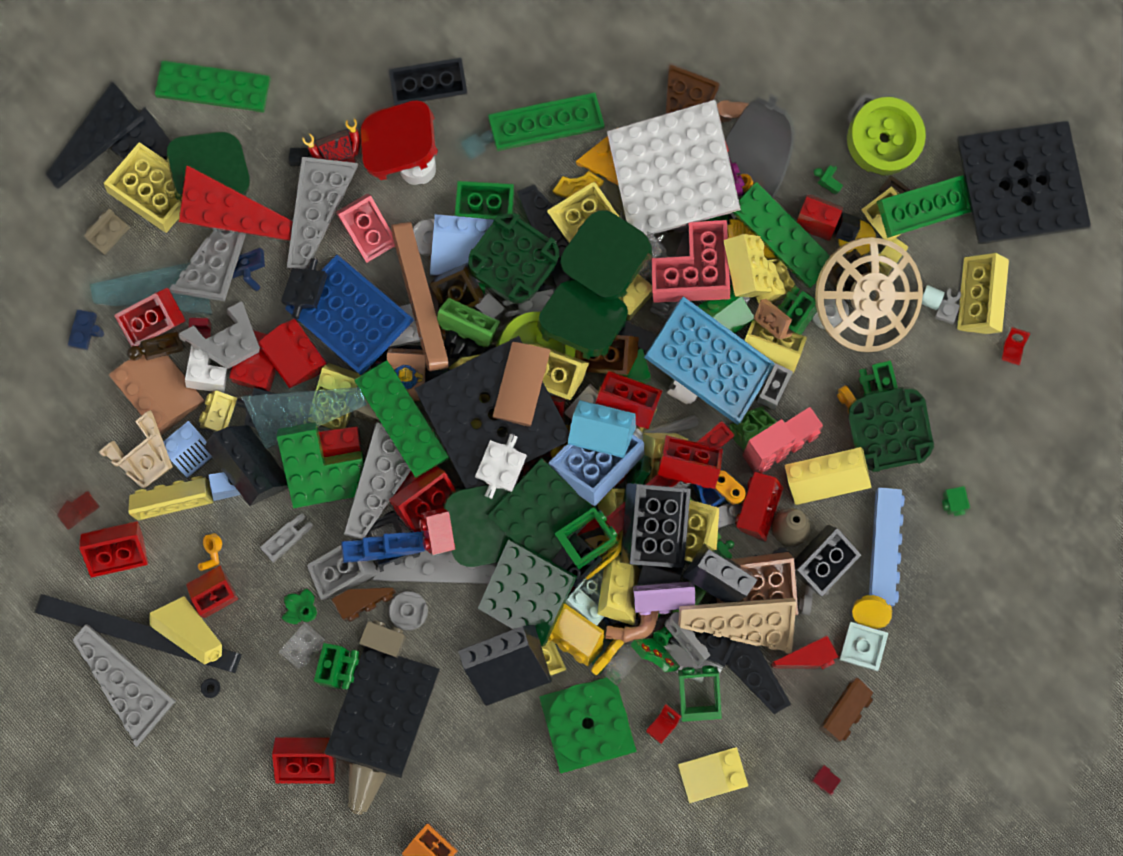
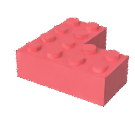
(697, 276)
(780, 439)

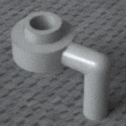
(806, 603)

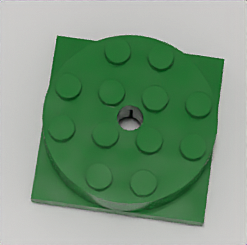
(584, 747)

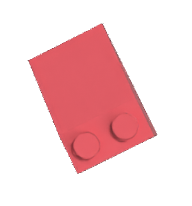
(366, 227)

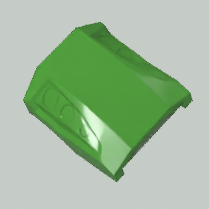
(751, 425)

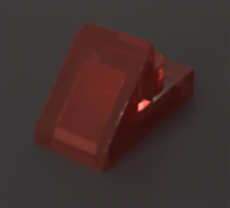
(79, 509)

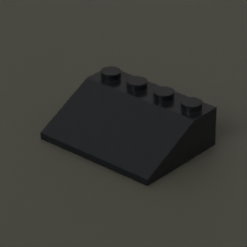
(247, 463)
(655, 525)
(506, 664)

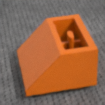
(429, 843)

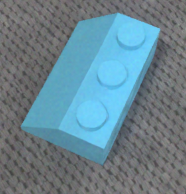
(602, 429)

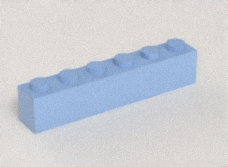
(885, 544)

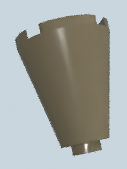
(791, 527)
(363, 787)

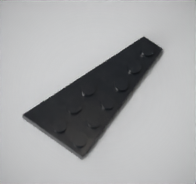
(147, 133)
(536, 209)

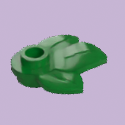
(298, 605)

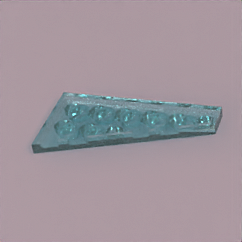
(136, 287)
(296, 408)

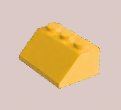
(577, 636)

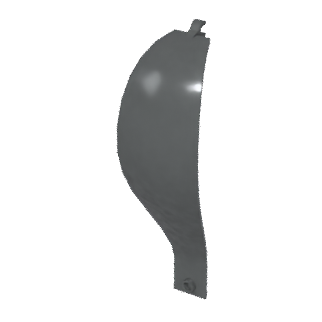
(762, 148)

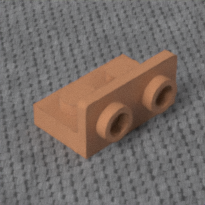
(773, 319)

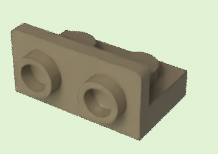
(106, 231)

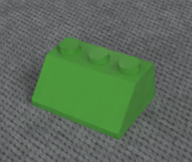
(467, 322)

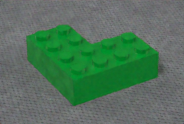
(312, 476)

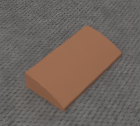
(521, 383)

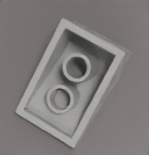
(334, 576)

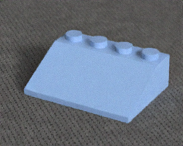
(454, 240)
(593, 472)

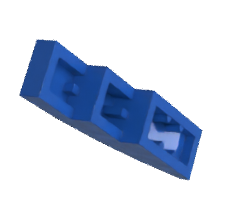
(382, 547)

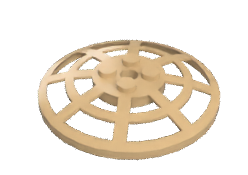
(860, 294)

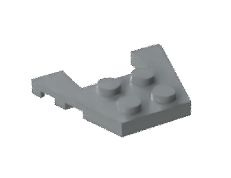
(229, 345)

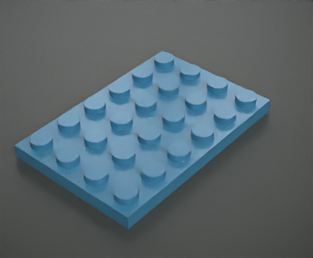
(709, 360)

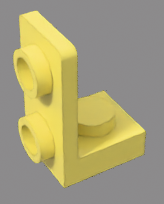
(892, 254)

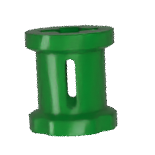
(661, 633)

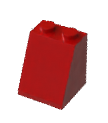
(819, 217)

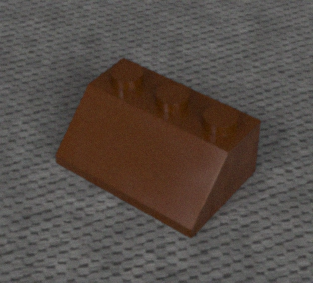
(618, 359)
(847, 710)

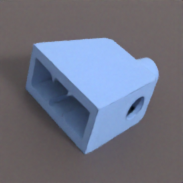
(221, 486)

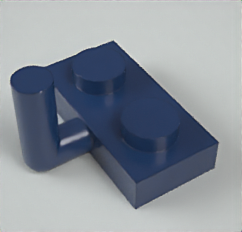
(247, 263)
(83, 329)

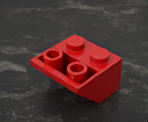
(211, 592)

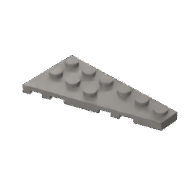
(318, 197)
(211, 266)
(379, 480)
(435, 569)
(129, 690)

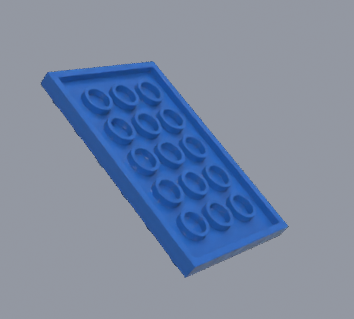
(353, 317)

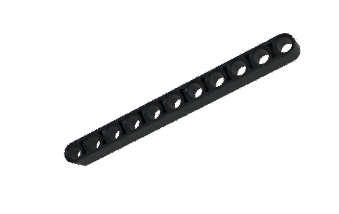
(124, 630)

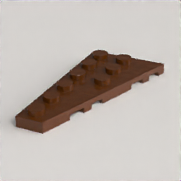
(688, 89)

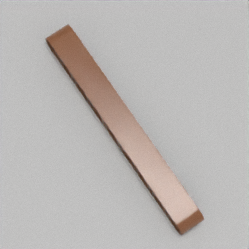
(419, 296)

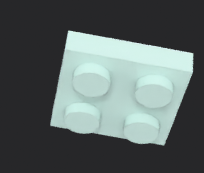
(863, 646)

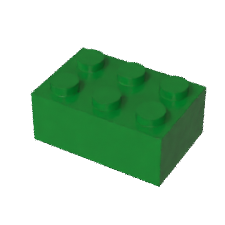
(484, 199)

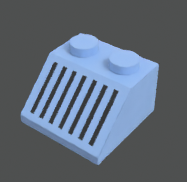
(187, 449)

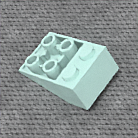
(586, 598)

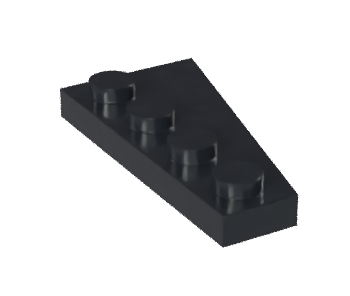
(755, 672)

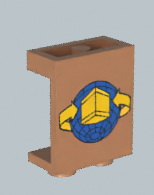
(409, 367)

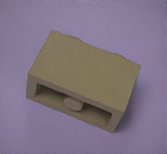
(382, 638)

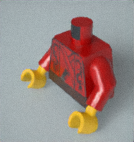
(338, 146)

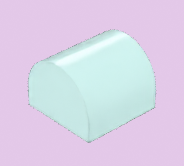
(932, 297)

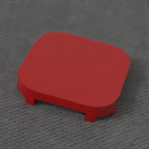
(398, 139)

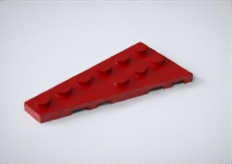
(220, 207)

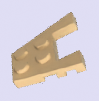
(147, 460)

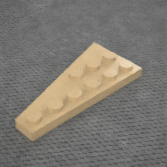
(749, 622)

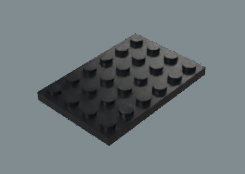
(382, 712)

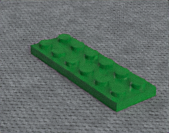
(212, 86)
(546, 121)
(924, 206)
(781, 234)
(401, 419)

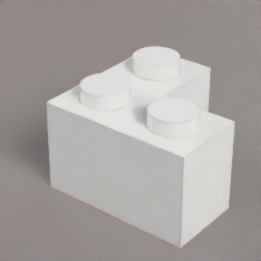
(202, 375)

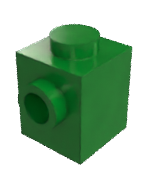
(955, 501)

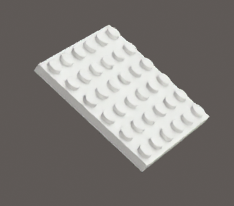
(674, 169)

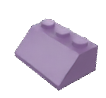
(663, 597)

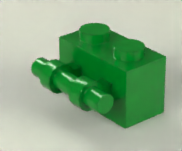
(801, 311)
(883, 376)
(333, 664)

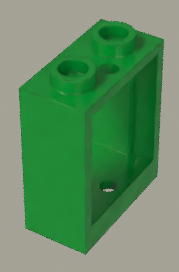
(578, 523)
(700, 712)

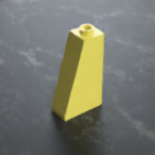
(187, 630)

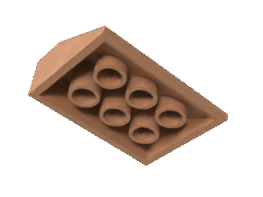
(157, 387)
(774, 577)

